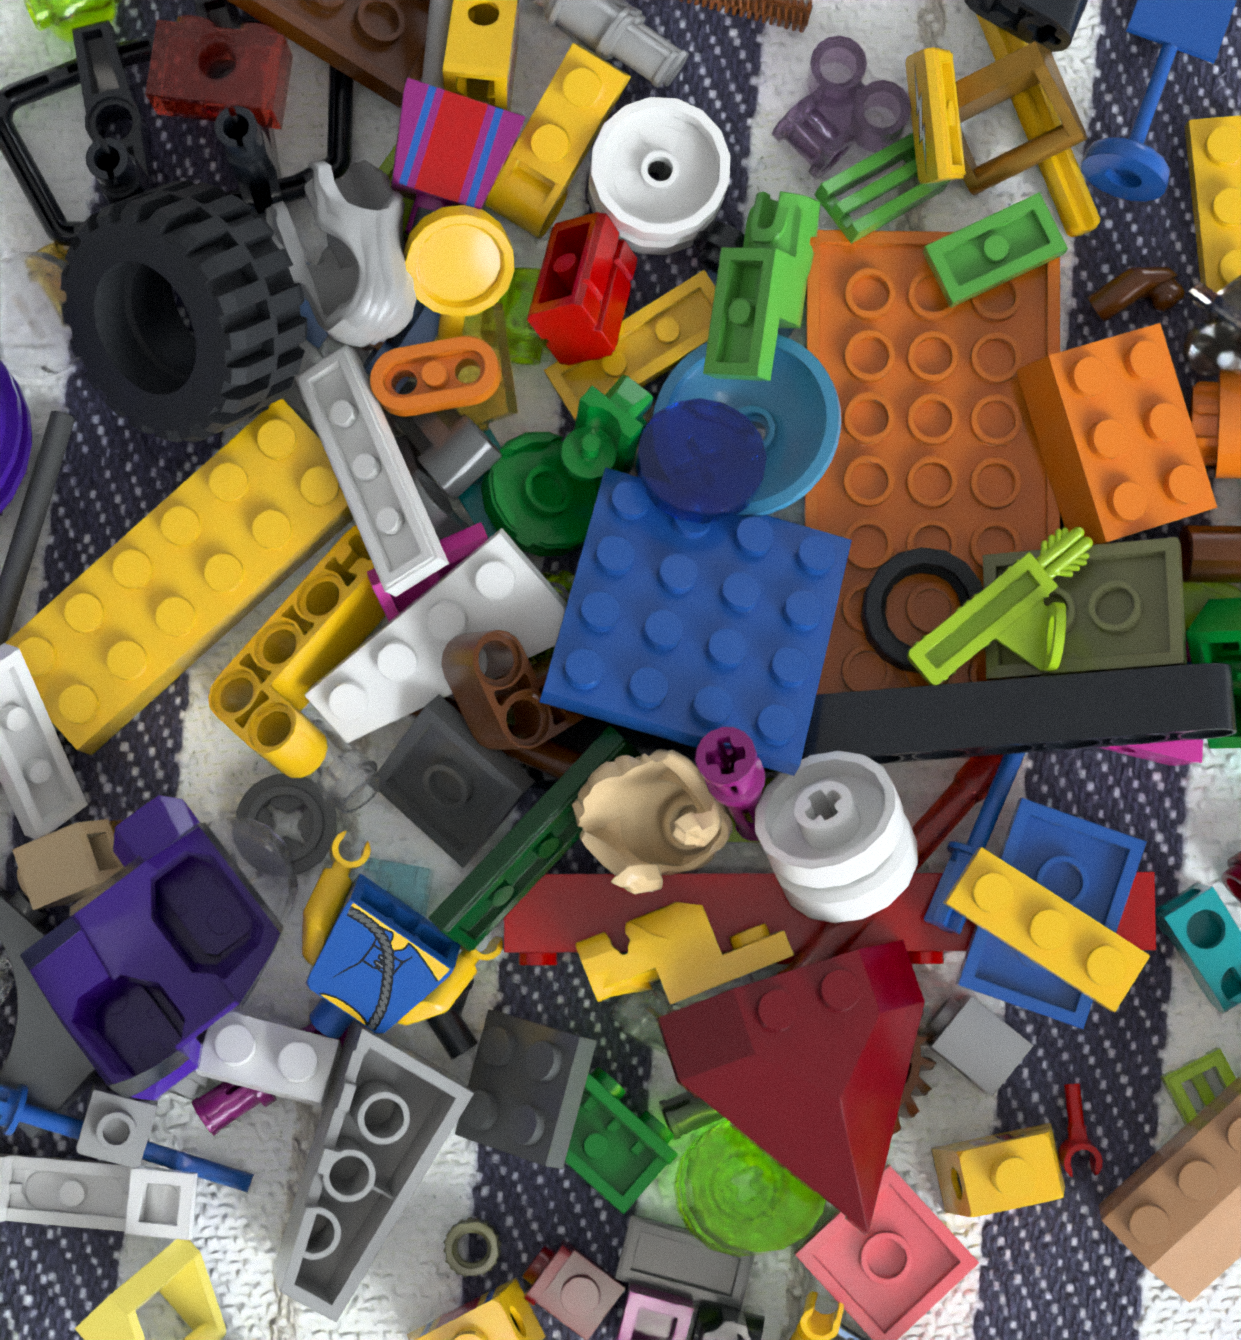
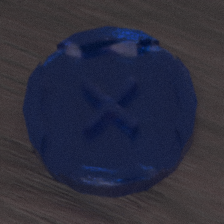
(701, 460)

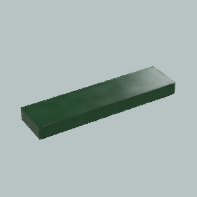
(524, 852)

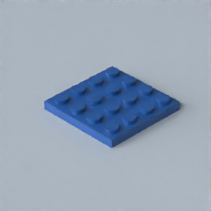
(697, 624)

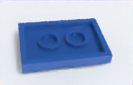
(1081, 865)

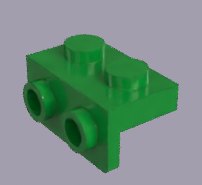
(615, 1147)

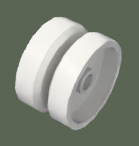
(691, 164)
(837, 837)

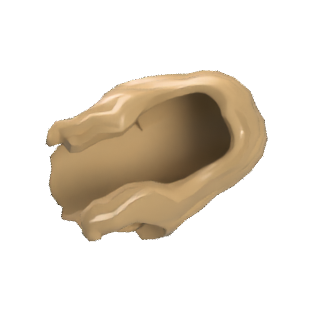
(650, 819)

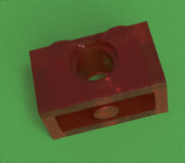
(192, 44)

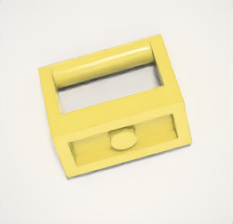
(181, 1280)

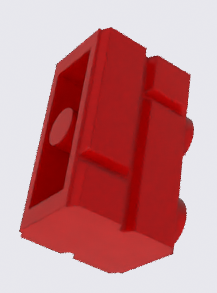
(582, 289)

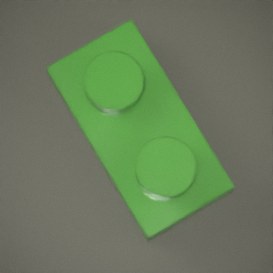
(995, 250)

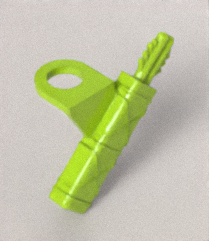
(1008, 612)

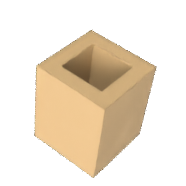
(66, 863)

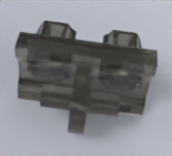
(1216, 340)

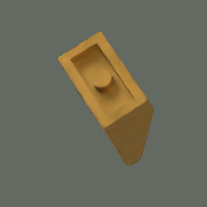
(1002, 81)

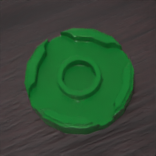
(536, 498)

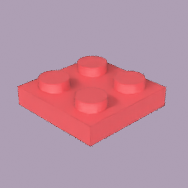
(895, 1269)

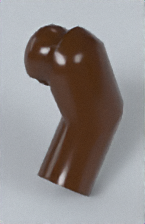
(1136, 284)

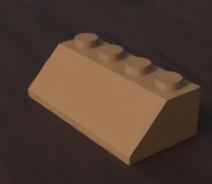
(1186, 1200)

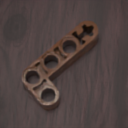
(505, 685)

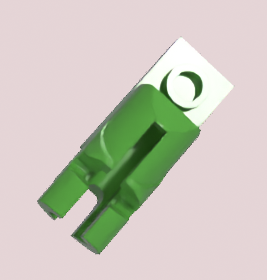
(761, 287)

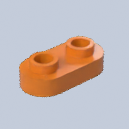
(437, 371)

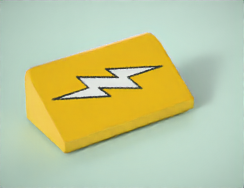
(935, 115)

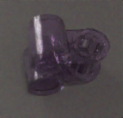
(833, 116)

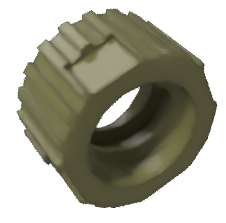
(478, 1267)

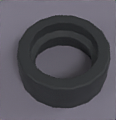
(905, 564)

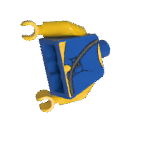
(377, 955)

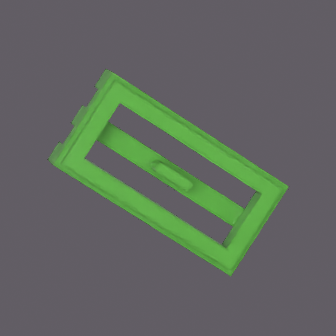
(864, 170)

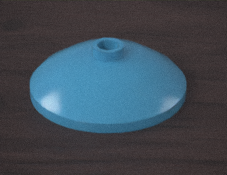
(794, 409)

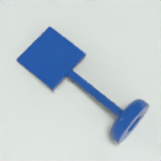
(1194, 27)

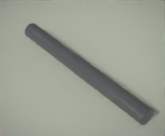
(32, 517)

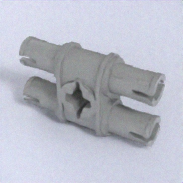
(617, 31)

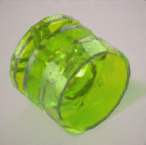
(708, 1201)

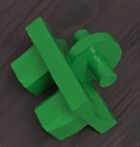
(606, 431)

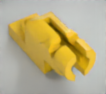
(678, 950)

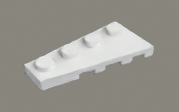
(402, 661)

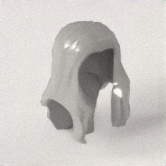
(361, 278)

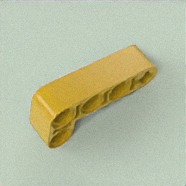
(299, 644)

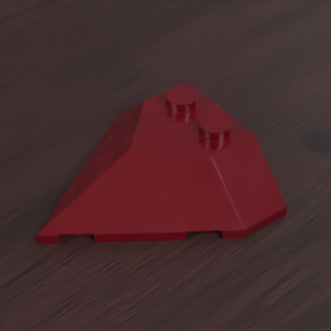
(809, 1066)

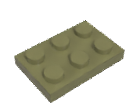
(1119, 610)

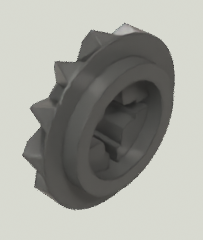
(289, 794)

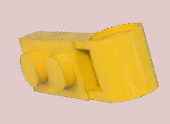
(556, 141)

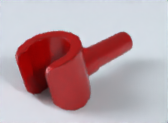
(1077, 1133)

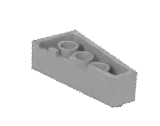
(367, 1158)

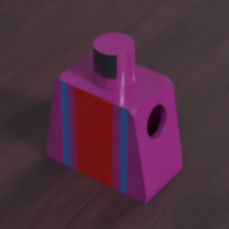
(449, 149)

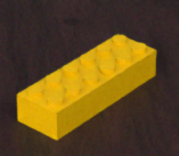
(183, 577)

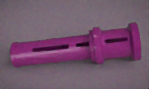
(735, 787)

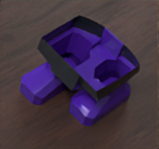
(156, 951)

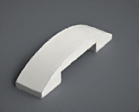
(97, 1195)

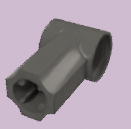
(449, 446)

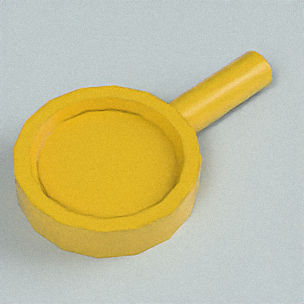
(458, 264)

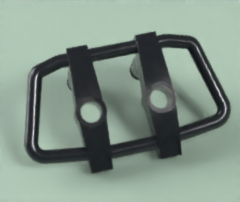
(127, 164)

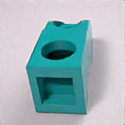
(1206, 942)

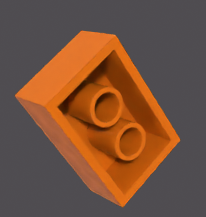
(1116, 435)

